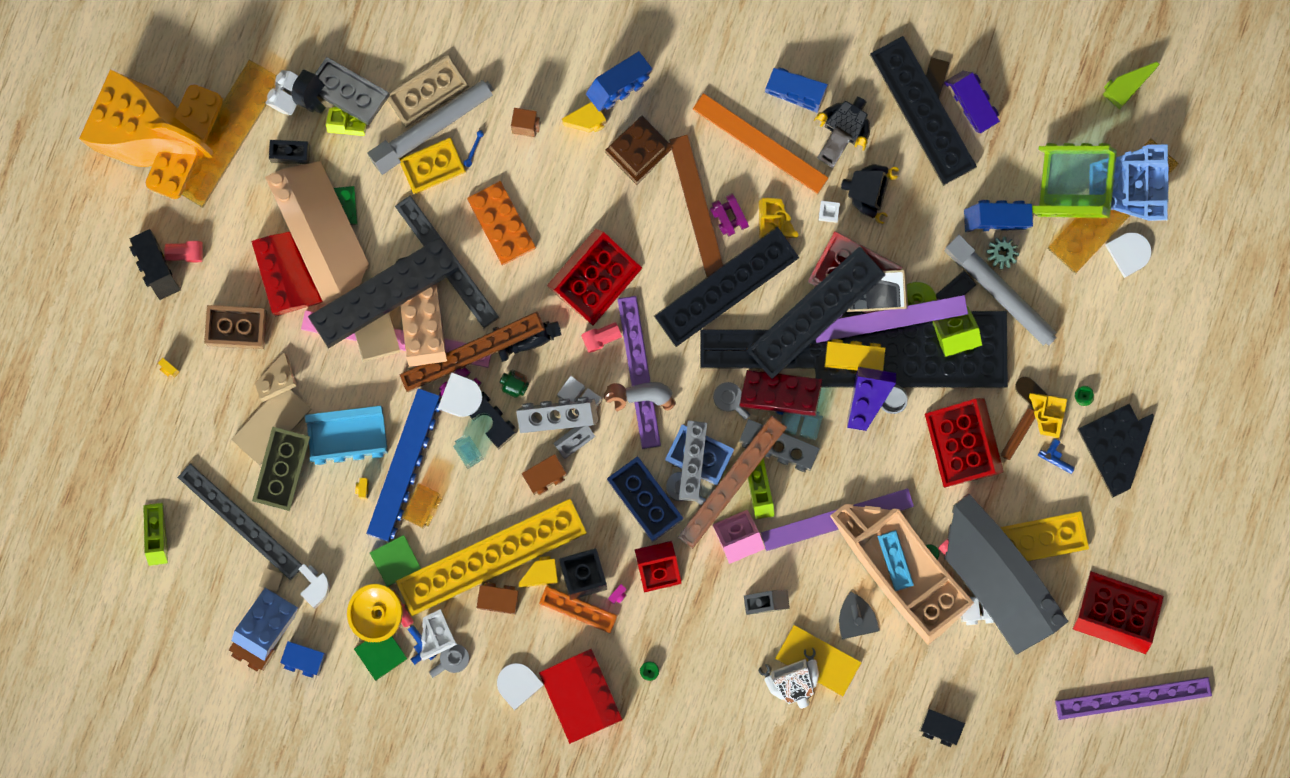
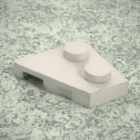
(435, 635)

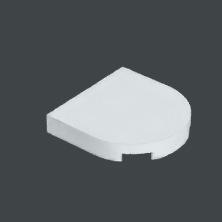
(1130, 252)
(461, 396)
(517, 684)

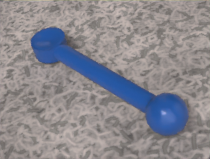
(468, 162)

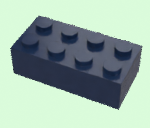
(645, 499)

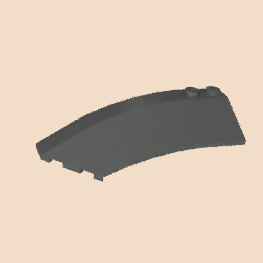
(1001, 577)

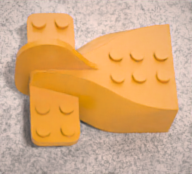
(149, 130)

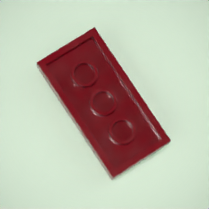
(781, 393)

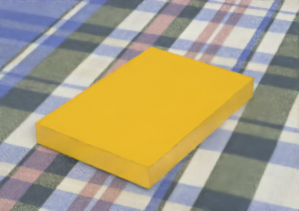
(432, 165)

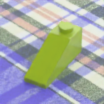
(1126, 85)
(760, 492)
(155, 534)

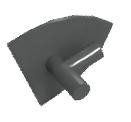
(856, 617)

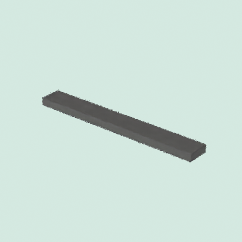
(460, 279)
(240, 521)

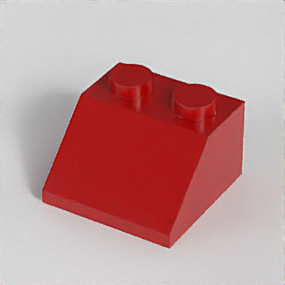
(658, 566)

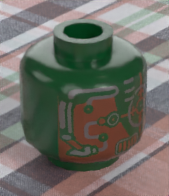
(514, 383)

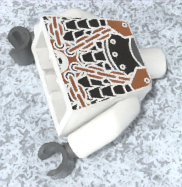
(793, 681)

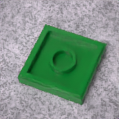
(380, 656)

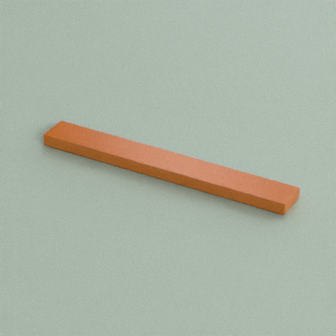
(760, 143)

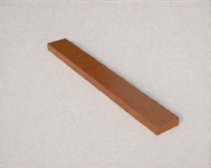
(696, 204)
(473, 351)
(732, 481)

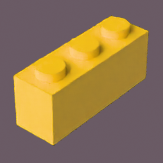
(854, 355)

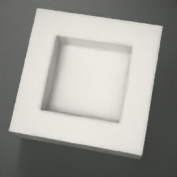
(829, 211)

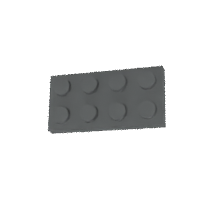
(350, 91)

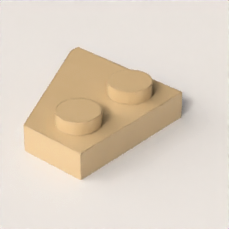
(276, 379)

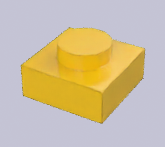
(167, 368)
(362, 488)

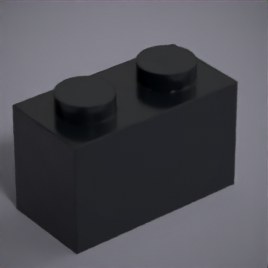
(289, 152)
(941, 727)

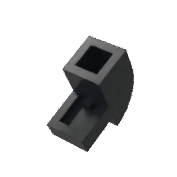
(306, 90)

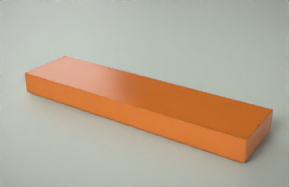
(578, 609)

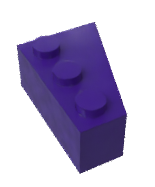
(973, 100)
(868, 396)

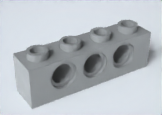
(529, 423)
(693, 461)

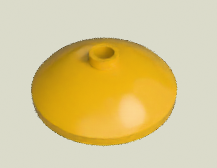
(363, 613)

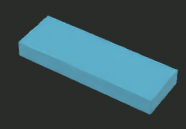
(895, 560)

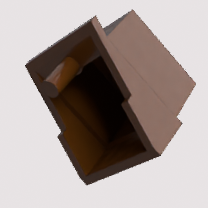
(638, 150)

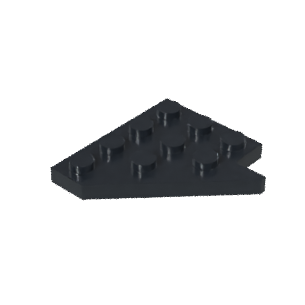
(1117, 446)

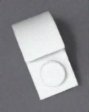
(319, 586)

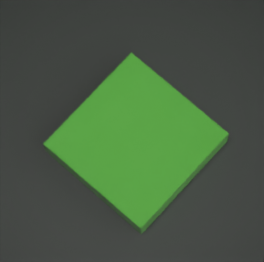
(395, 560)

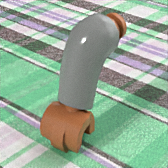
(651, 391)

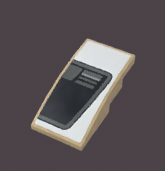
(886, 294)

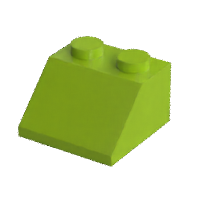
(957, 333)

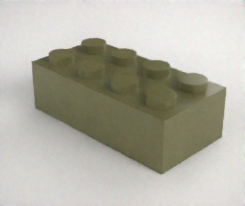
(281, 468)

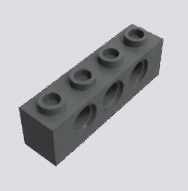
(790, 443)

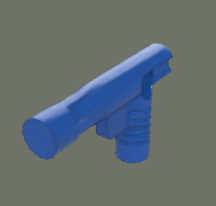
(1055, 457)
(417, 636)

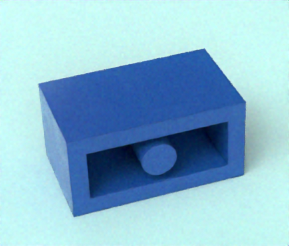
(302, 658)

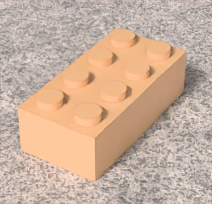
(423, 328)

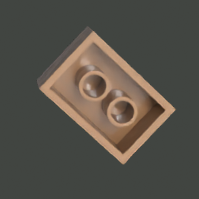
(235, 327)

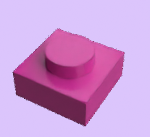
(618, 595)

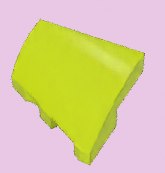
(344, 123)

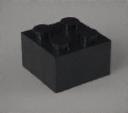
(583, 574)

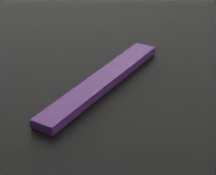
(895, 318)
(638, 369)
(824, 524)
(1133, 698)

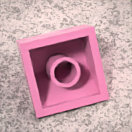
(738, 536)

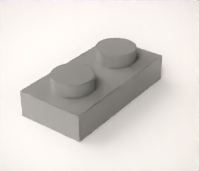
(573, 440)

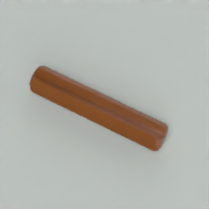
(1018, 434)

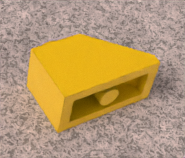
(585, 119)
(540, 573)

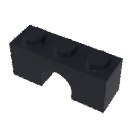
(501, 431)

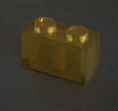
(421, 506)

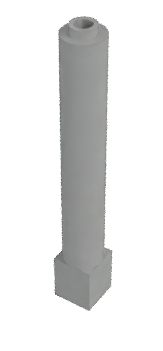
(387, 155)
(966, 257)

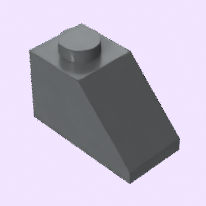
(766, 602)

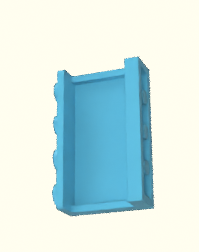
(346, 435)

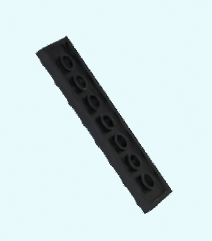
(923, 110)
(726, 286)
(383, 292)
(816, 312)

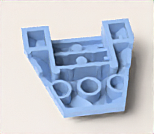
(1142, 183)

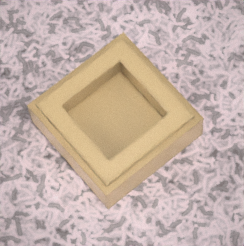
(271, 580)

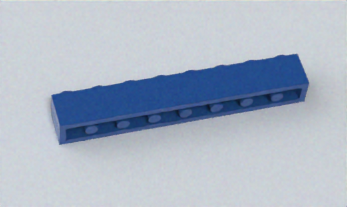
(403, 466)

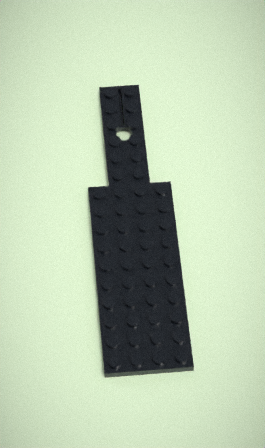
(909, 352)

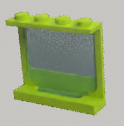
(1076, 181)

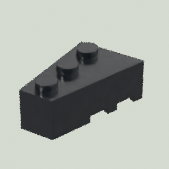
(153, 264)

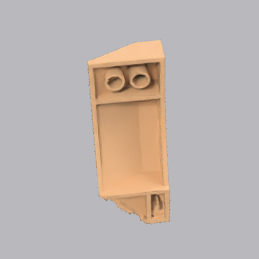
(319, 229)
(935, 597)

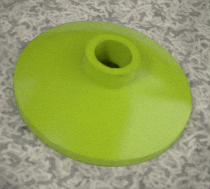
(919, 292)

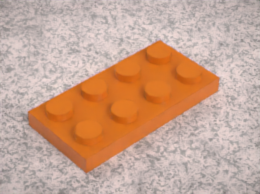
(501, 223)

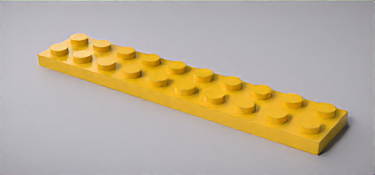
(491, 557)

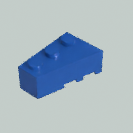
(796, 89)
(998, 216)

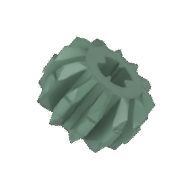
(1009, 257)

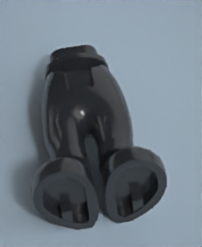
(551, 330)

